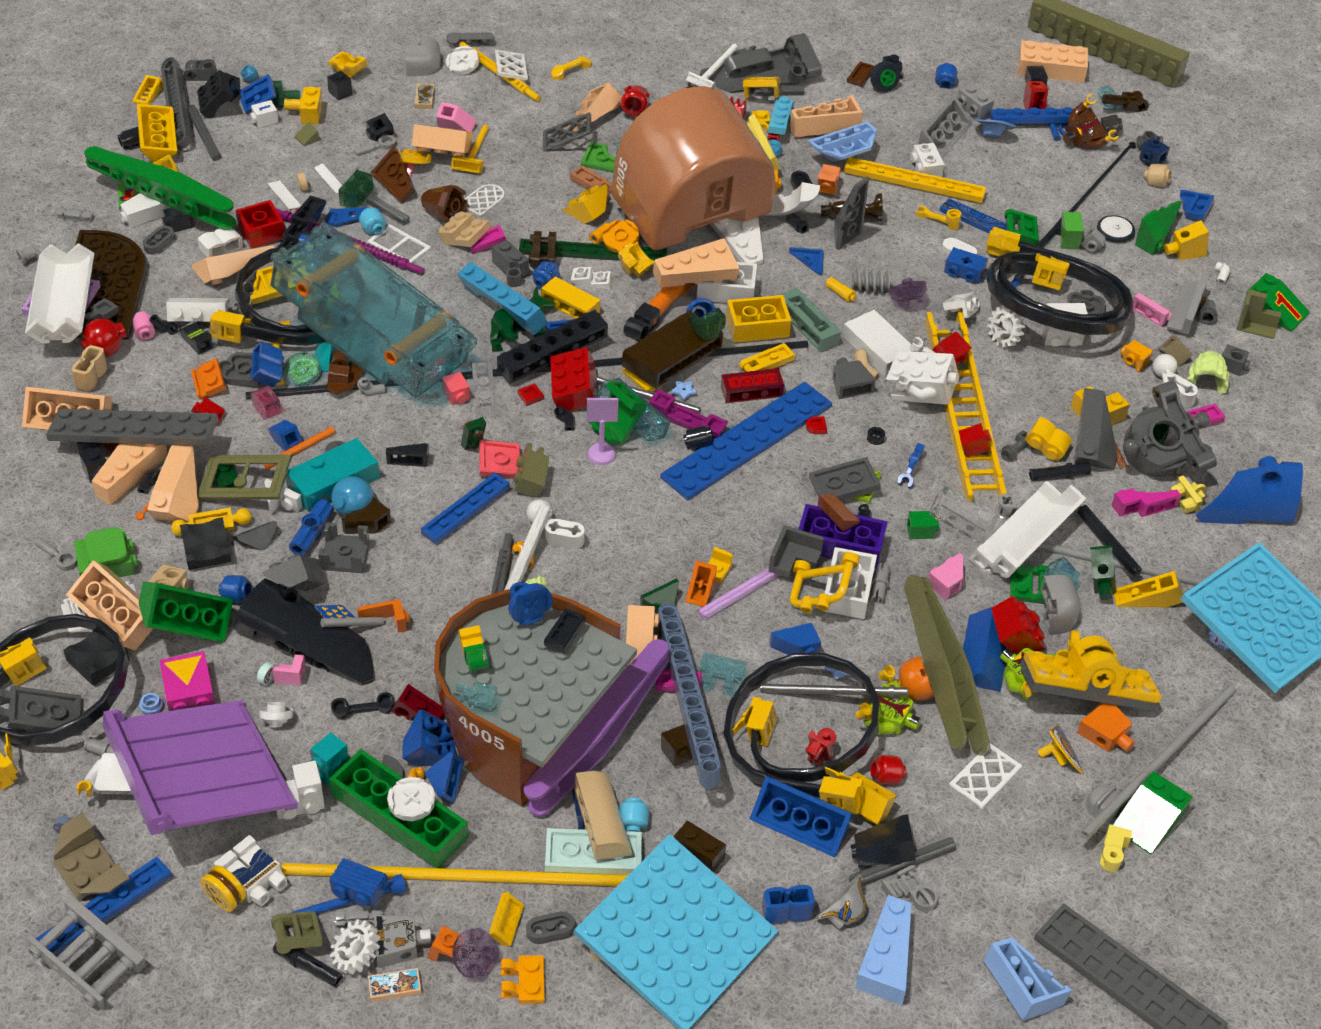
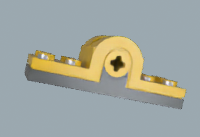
(1091, 674)

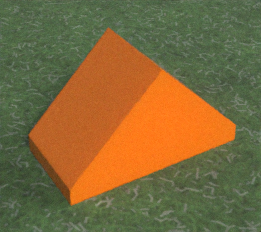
(701, 583)

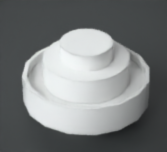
(276, 714)

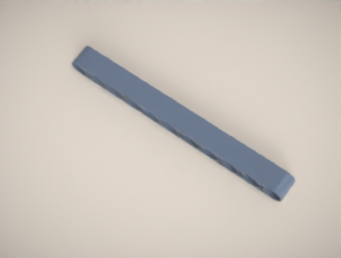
(689, 697)

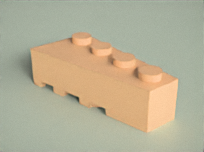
(126, 468)

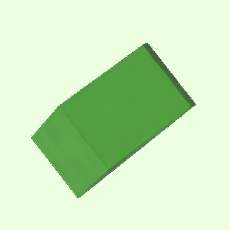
(1071, 230)

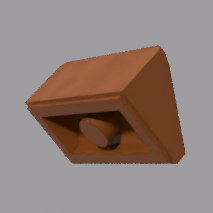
(837, 511)

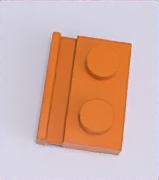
(208, 379)

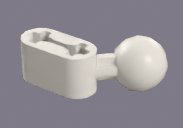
(1165, 367)
(558, 531)

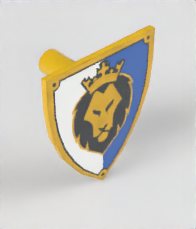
(1060, 748)

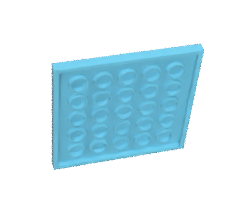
(1261, 615)
(675, 933)

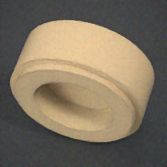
(302, 181)

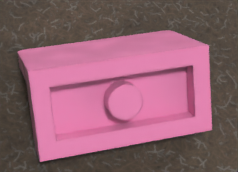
(1151, 310)

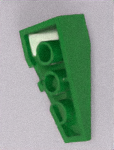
(1156, 228)

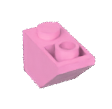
(454, 118)
(948, 577)

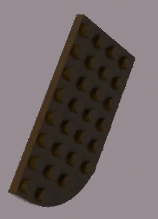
(119, 269)

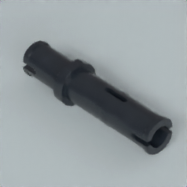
(1068, 470)
(312, 965)

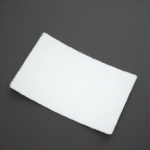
(288, 199)

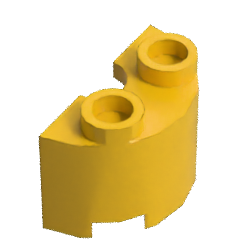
(347, 63)

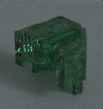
(710, 325)

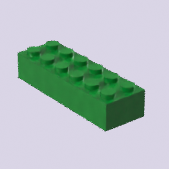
(364, 788)

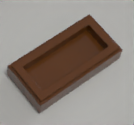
(860, 74)

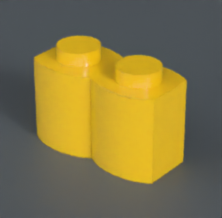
(1048, 439)

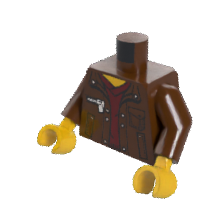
(1085, 128)

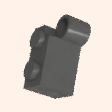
(510, 262)

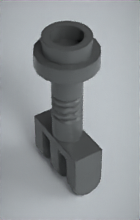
(1009, 452)

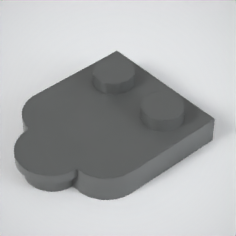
(1093, 303)
(238, 369)

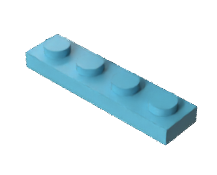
(780, 115)

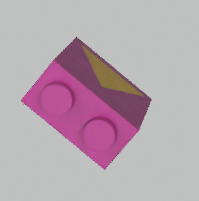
(186, 681)

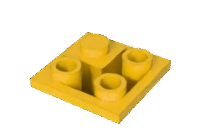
(589, 204)

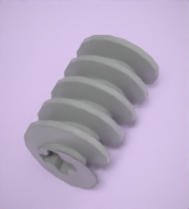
(871, 280)

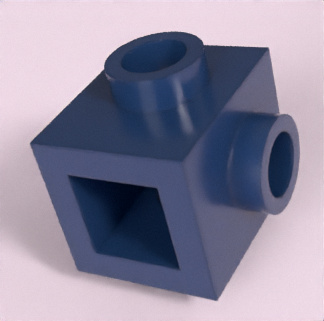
(1154, 152)

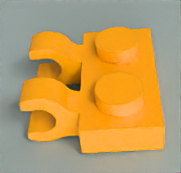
(530, 978)

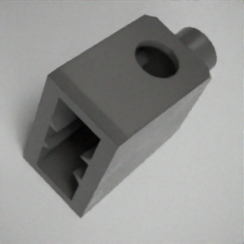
(852, 379)

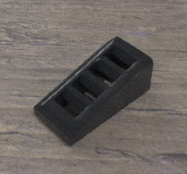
(414, 455)

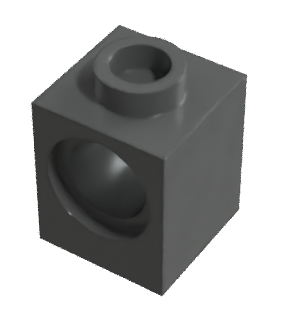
(1235, 359)

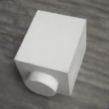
(264, 114)

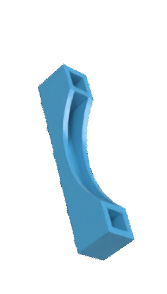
(520, 308)

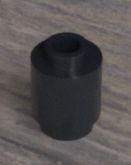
(129, 138)
(698, 437)

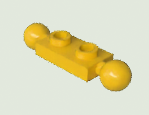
(242, 517)

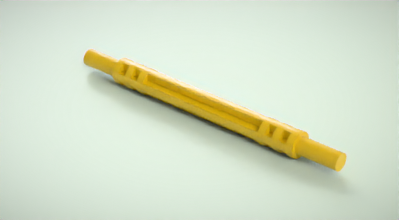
(520, 86)

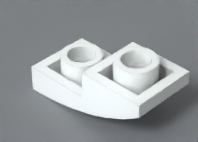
(586, 277)

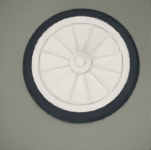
(1116, 228)

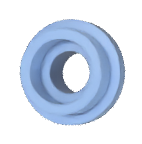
(148, 699)

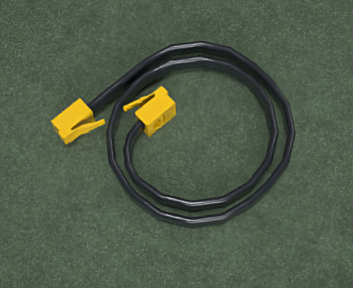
(1049, 270)

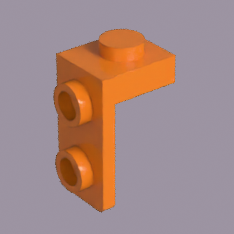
(387, 609)

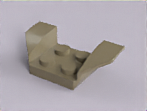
(84, 861)

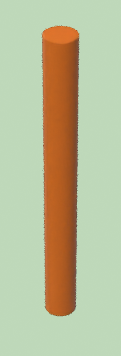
(306, 444)

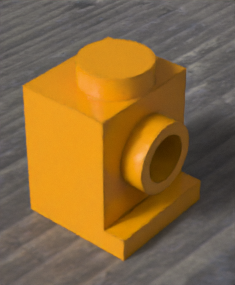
(1136, 355)

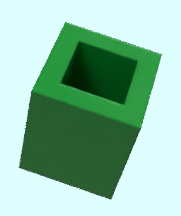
(921, 525)

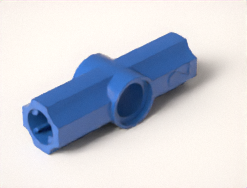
(311, 527)

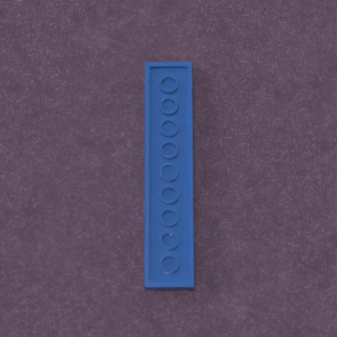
(745, 441)

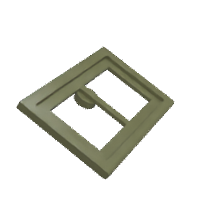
(241, 493)

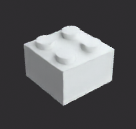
(1057, 337)

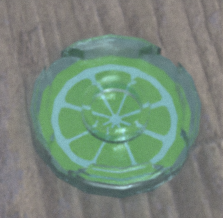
(301, 369)

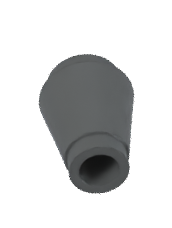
(1208, 312)

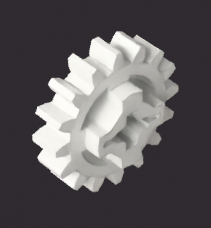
(1005, 325)
(355, 947)

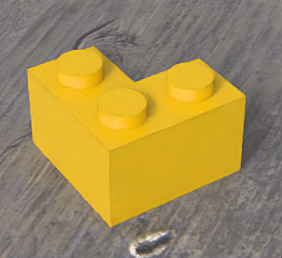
(1117, 405)

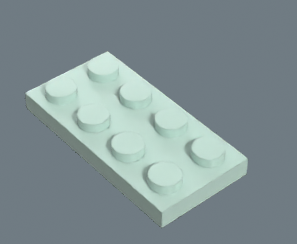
(571, 853)

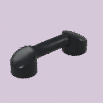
(341, 707)

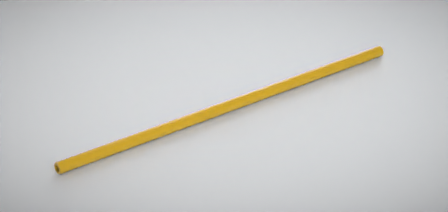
(467, 875)

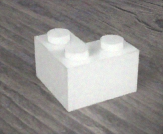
(305, 789)

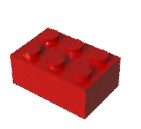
(573, 379)

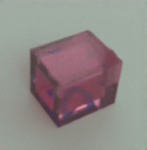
(266, 402)

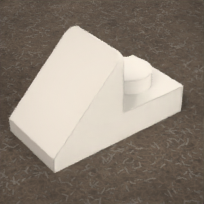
(288, 499)

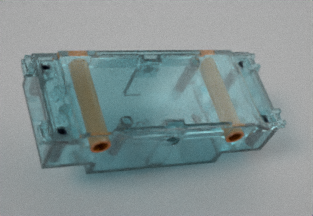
(370, 311)

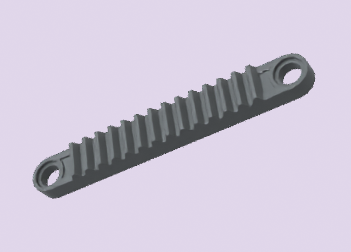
(176, 98)

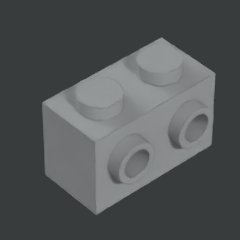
(975, 101)

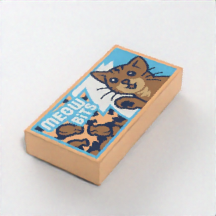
(394, 984)

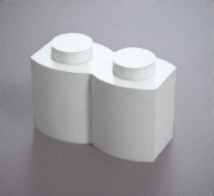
(219, 242)

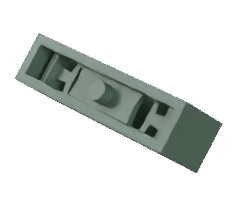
(811, 320)

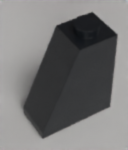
(884, 843)

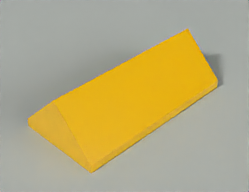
(156, 131)

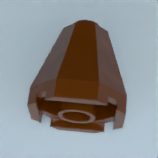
(444, 200)

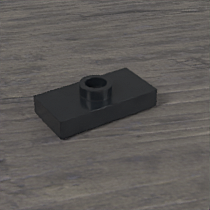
(564, 630)

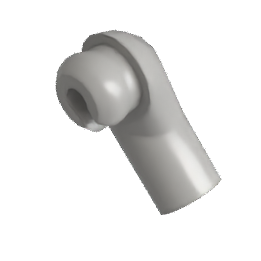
(370, 389)

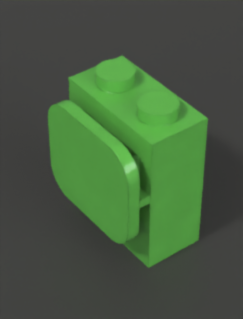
(108, 548)

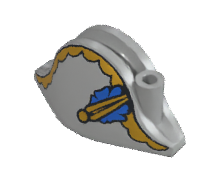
(847, 907)

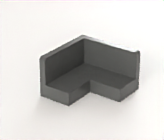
(794, 546)

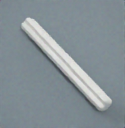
(529, 545)

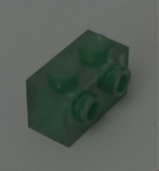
(356, 189)

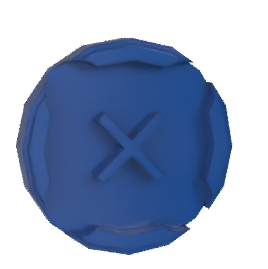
(529, 602)

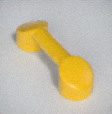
(558, 71)

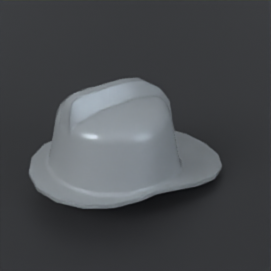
(1099, 799)

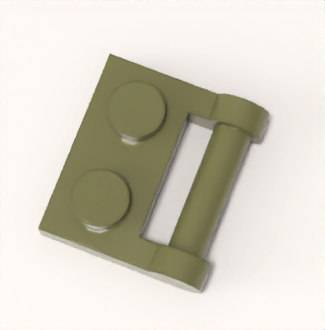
(304, 927)

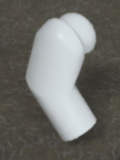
(1224, 272)

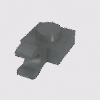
(102, 309)

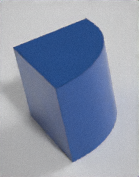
(285, 434)

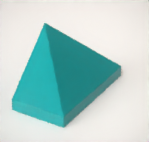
(324, 354)

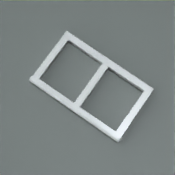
(407, 237)

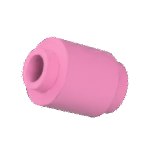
(142, 326)

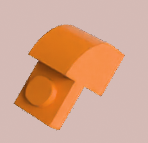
(829, 179)

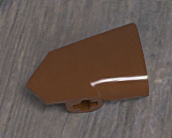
(342, 373)

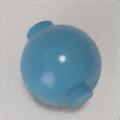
(351, 494)

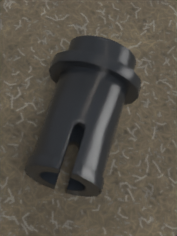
(799, 224)

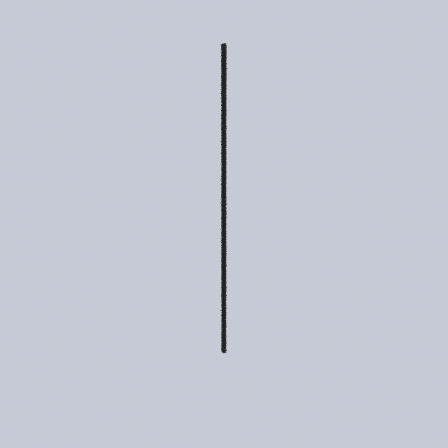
(598, 363)

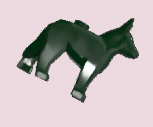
(503, 324)

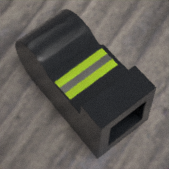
(195, 335)

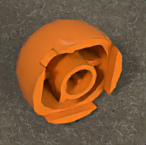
(914, 677)

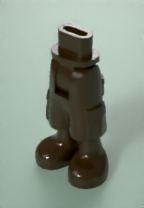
(872, 211)

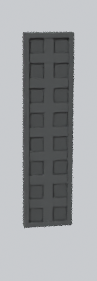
(132, 427)
(1123, 974)

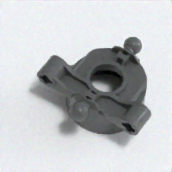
(1160, 460)

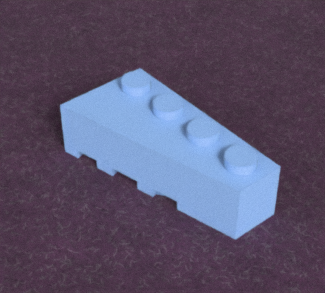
(886, 959)

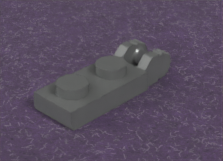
(469, 37)

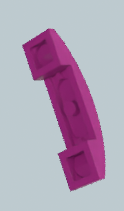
(683, 416)

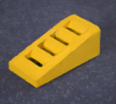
(148, 81)

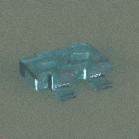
(721, 668)

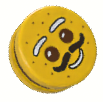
(223, 888)

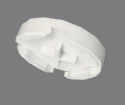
(462, 60)
(411, 799)

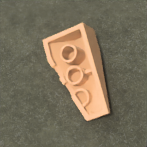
(599, 102)

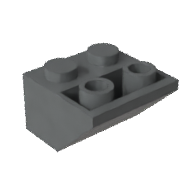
(297, 573)

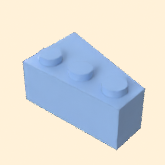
(1023, 980)

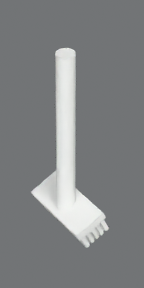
(696, 80)

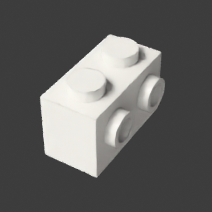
(927, 159)

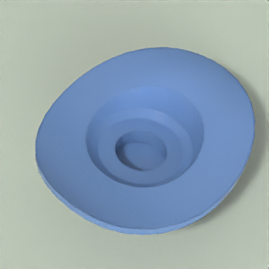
(994, 128)

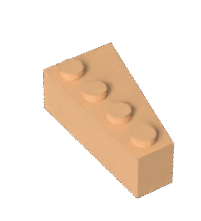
(825, 117)
(696, 265)

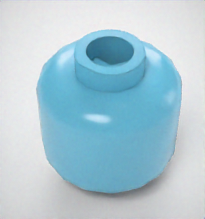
(372, 221)
(634, 814)

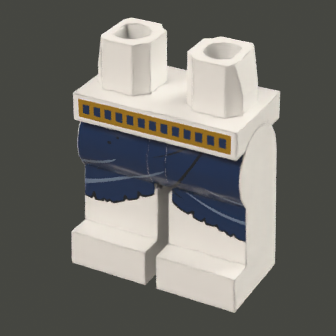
(254, 870)

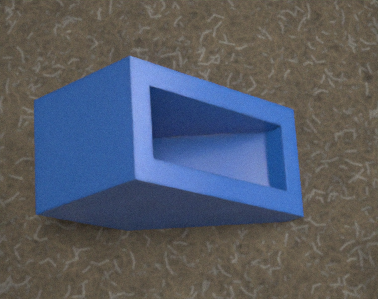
(796, 640)

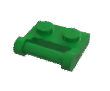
(1026, 225)
(1022, 584)

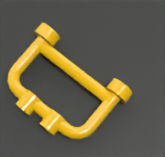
(822, 602)

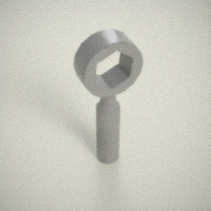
(372, 147)
(59, 556)

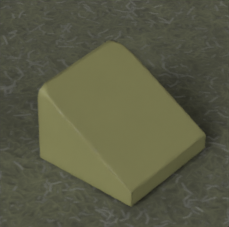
(307, 135)

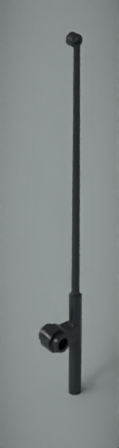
(1056, 229)

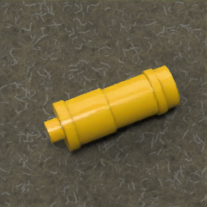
(842, 290)

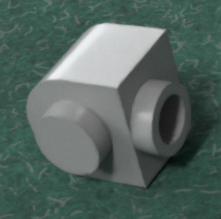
(1093, 240)

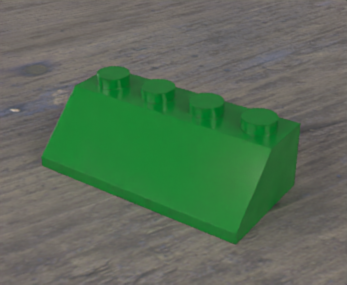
(185, 611)

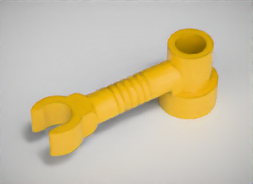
(952, 219)

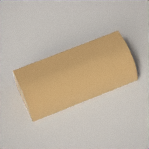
(601, 815)

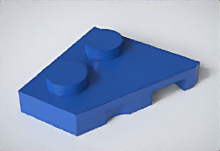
(1196, 204)

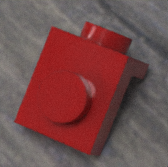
(208, 406)

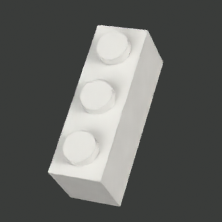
(195, 308)

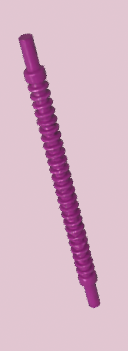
(403, 263)

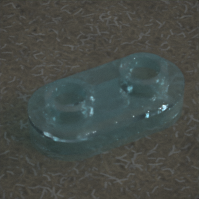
(1107, 90)

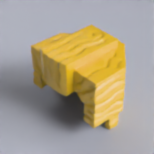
(634, 259)

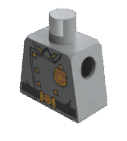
(398, 939)

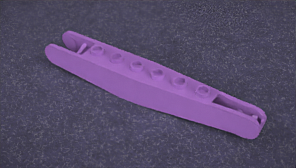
(597, 730)

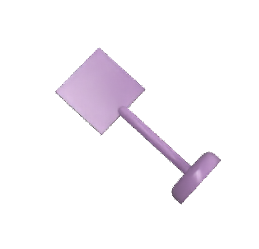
(602, 411)

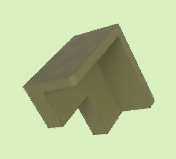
(1255, 318)

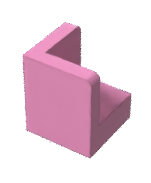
(292, 673)

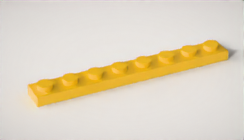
(915, 179)

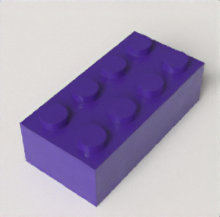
(863, 537)

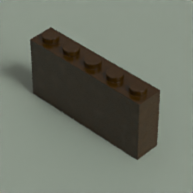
(668, 351)

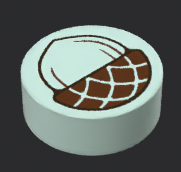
(265, 673)

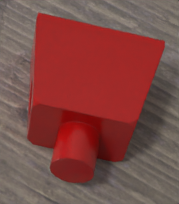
(1035, 93)

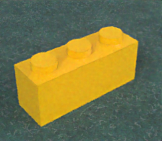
(569, 298)

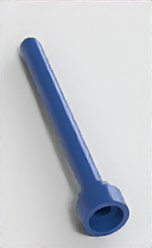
(396, 885)

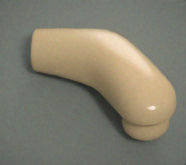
(861, 355)

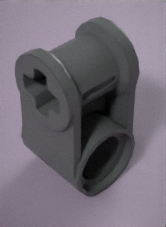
(200, 69)

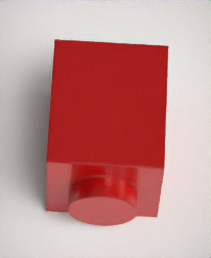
(975, 440)

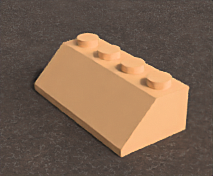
(43, 404)

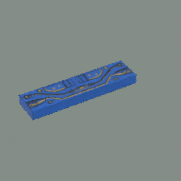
(973, 217)

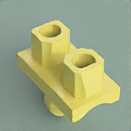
(1193, 494)

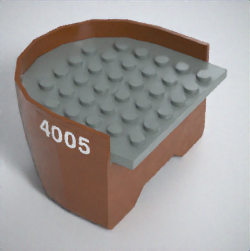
(538, 688)

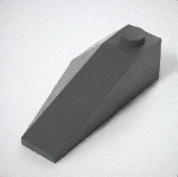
(851, 216)
(1095, 432)

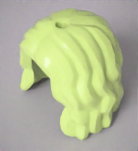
(1211, 364)

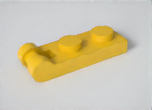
(768, 359)

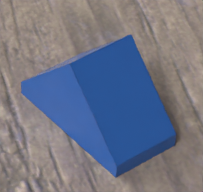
(446, 776)

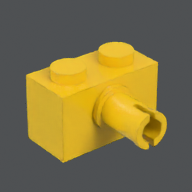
(309, 105)

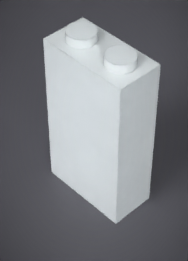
(877, 338)

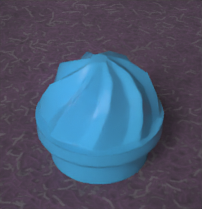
(249, 73)
(776, 147)

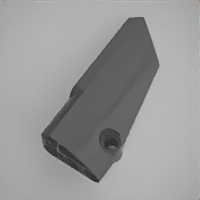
(790, 63)

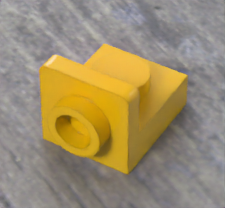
(723, 561)

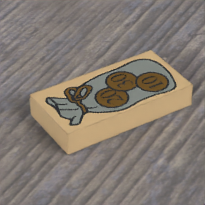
(424, 96)

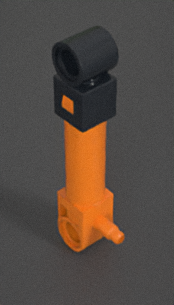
(649, 314)

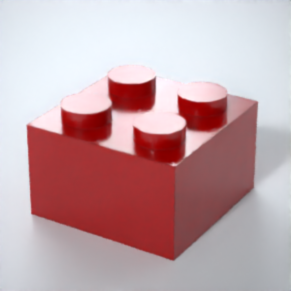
(260, 224)
(1018, 626)

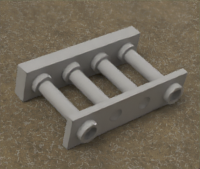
(92, 929)

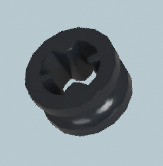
(877, 431)

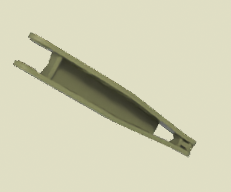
(946, 668)

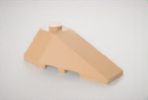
(219, 267)
(176, 486)

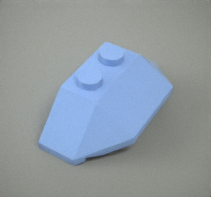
(845, 142)

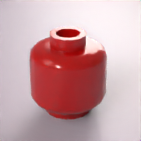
(888, 770)

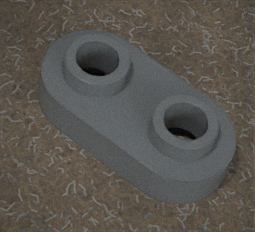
(158, 239)
(549, 926)

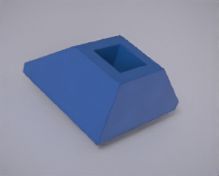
(427, 740)

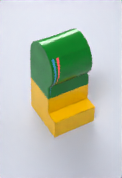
(473, 648)

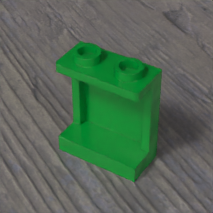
(629, 412)

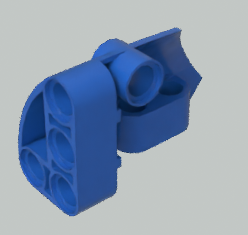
(1258, 495)

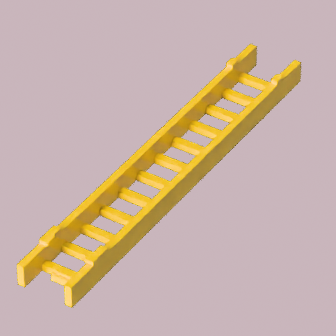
(981, 413)

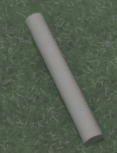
(357, 621)

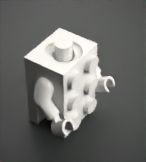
(923, 375)

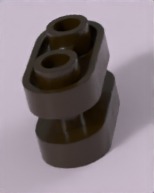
(536, 241)

